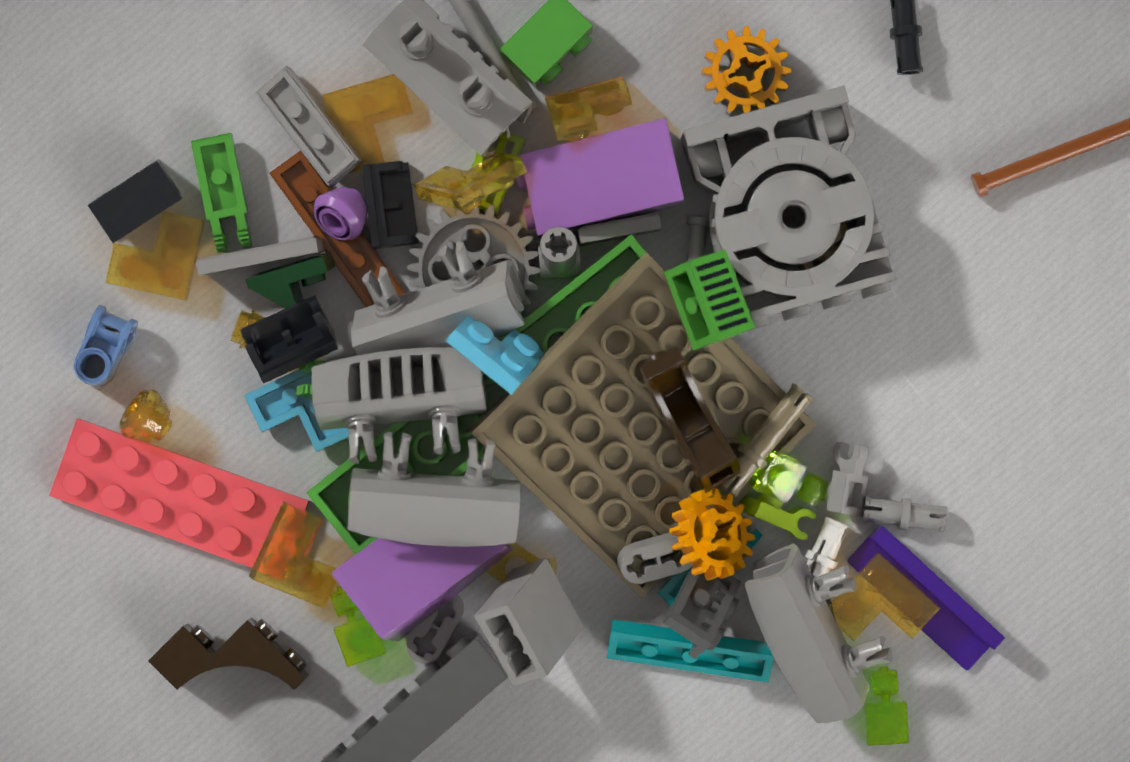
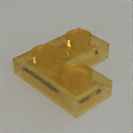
(363, 105)
(574, 109)
(464, 188)
(167, 268)
(285, 561)
(885, 590)

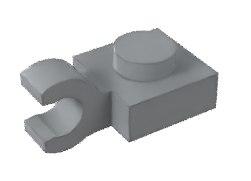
(848, 485)

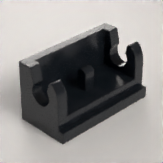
(135, 201)
(390, 204)
(289, 339)

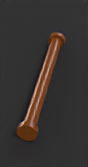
(1049, 157)

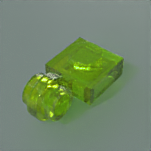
(785, 475)
(356, 637)
(886, 720)

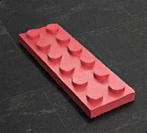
(168, 493)

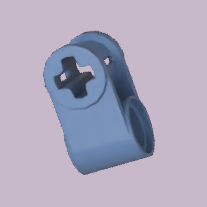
(104, 344)

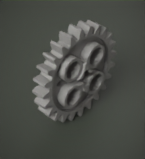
(501, 242)

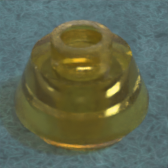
(146, 417)

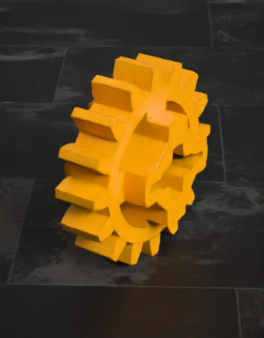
(740, 54)
(710, 531)

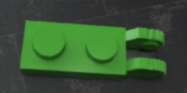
(221, 187)

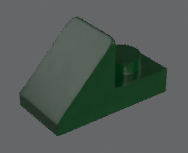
(282, 283)

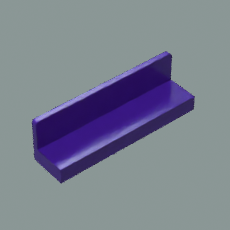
(956, 625)

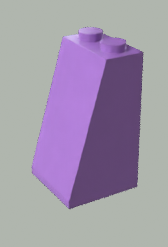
(601, 178)
(406, 582)

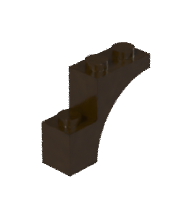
(689, 419)
(251, 646)

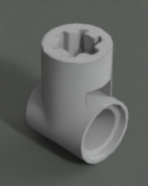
(559, 254)

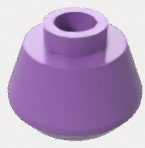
(341, 213)

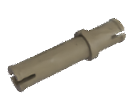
(768, 436)

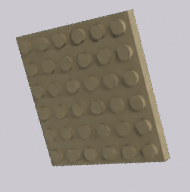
(593, 438)

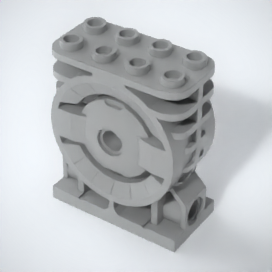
(861, 258)

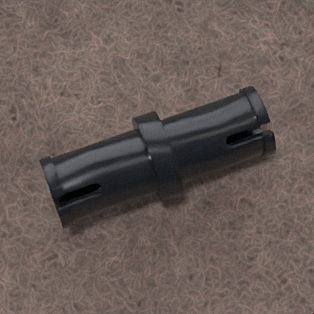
(906, 37)

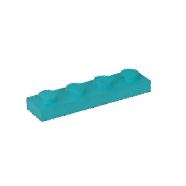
(669, 649)

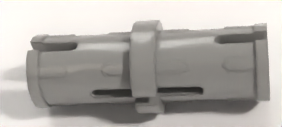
(904, 514)

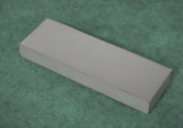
(309, 126)
(260, 255)

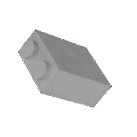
(529, 622)

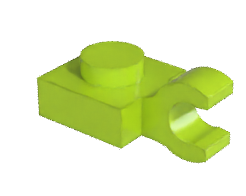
(770, 511)

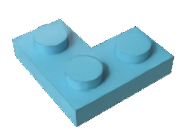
(503, 361)
(278, 403)

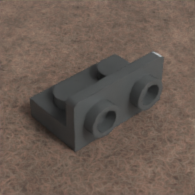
(701, 609)

